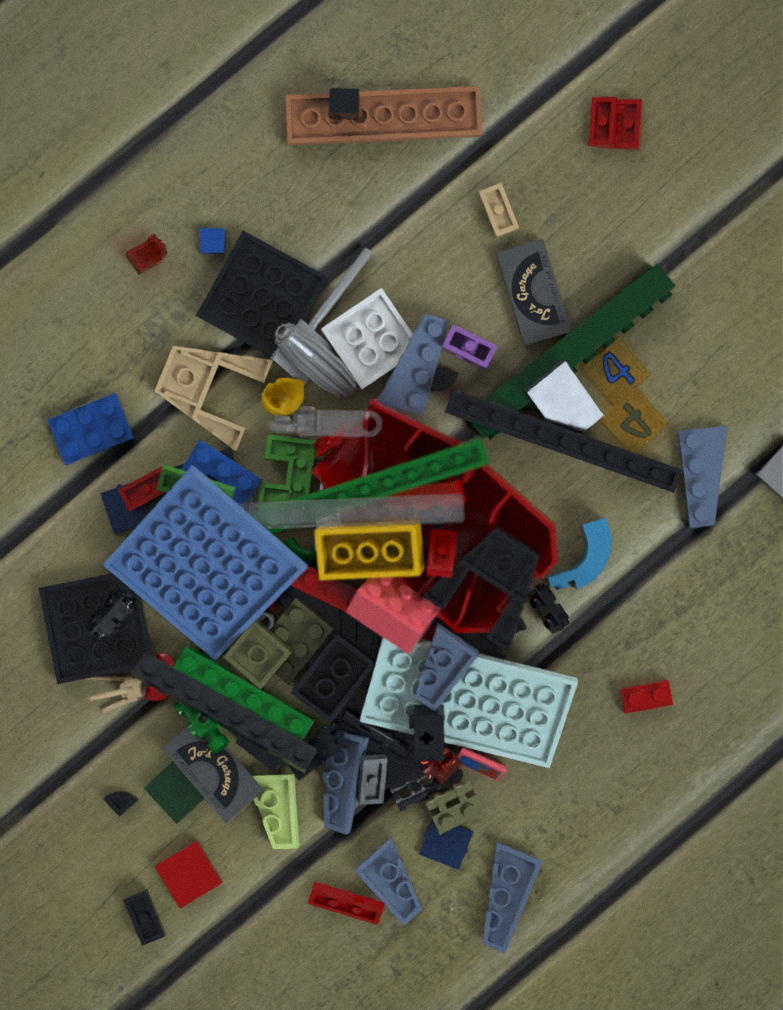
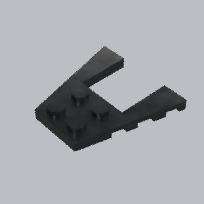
(503, 563)

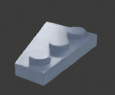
(390, 882)

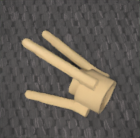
(130, 688)

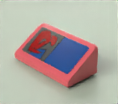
(481, 763)

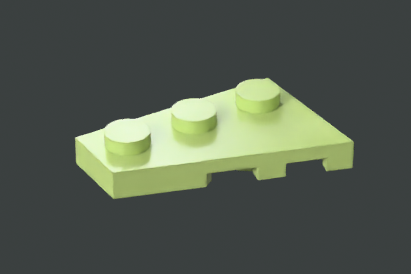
(279, 809)

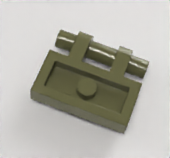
(456, 811)

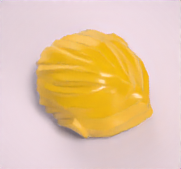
(283, 396)

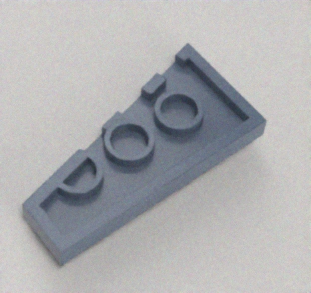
(413, 376)
(701, 472)
(342, 781)
(510, 888)

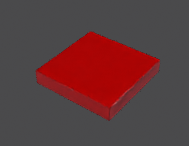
(188, 874)

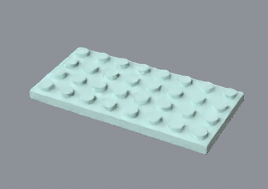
(491, 709)

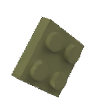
(258, 654)

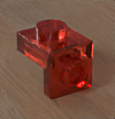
(147, 254)
(442, 769)

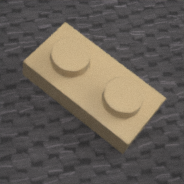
(498, 210)

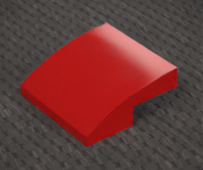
(615, 123)

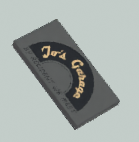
(533, 292)
(216, 776)

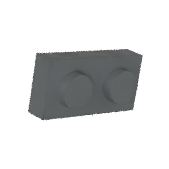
(372, 779)

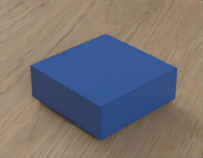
(212, 240)

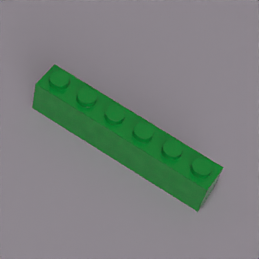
(244, 692)

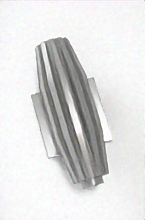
(310, 357)

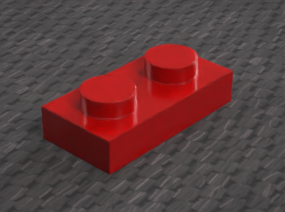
(141, 490)
(441, 553)
(646, 696)

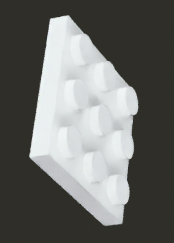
(369, 338)

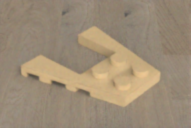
(188, 380)

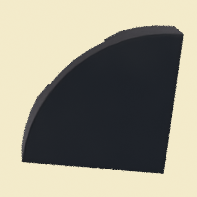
(443, 379)
(120, 801)

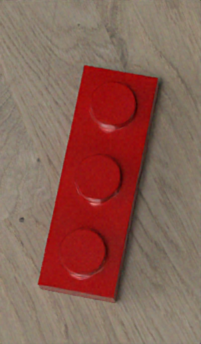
(346, 903)

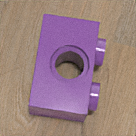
(469, 347)

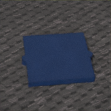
(118, 513)
(448, 847)

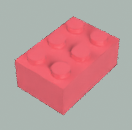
(393, 611)

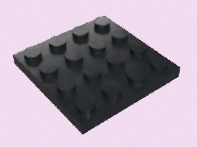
(260, 293)
(83, 655)

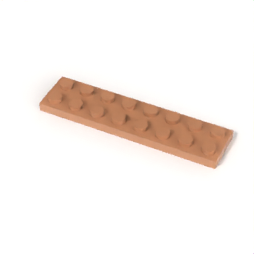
(387, 116)

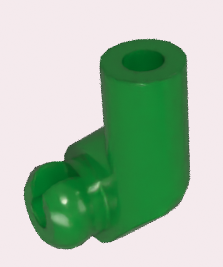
(306, 556)

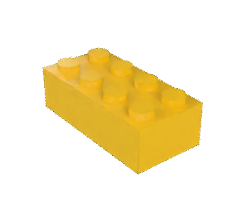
(369, 551)

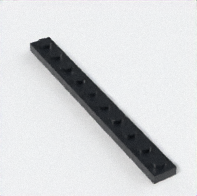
(562, 440)

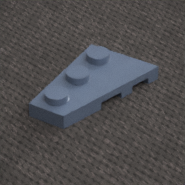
(444, 667)

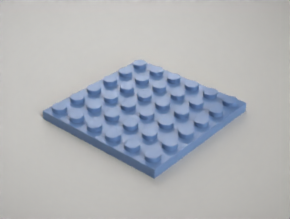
(204, 563)

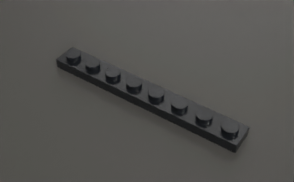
(224, 712)

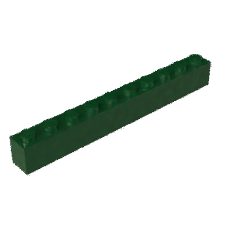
(585, 339)

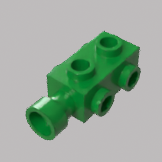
(208, 729)

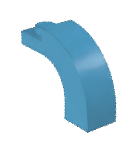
(597, 552)

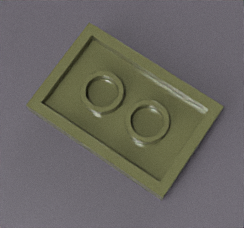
(302, 632)

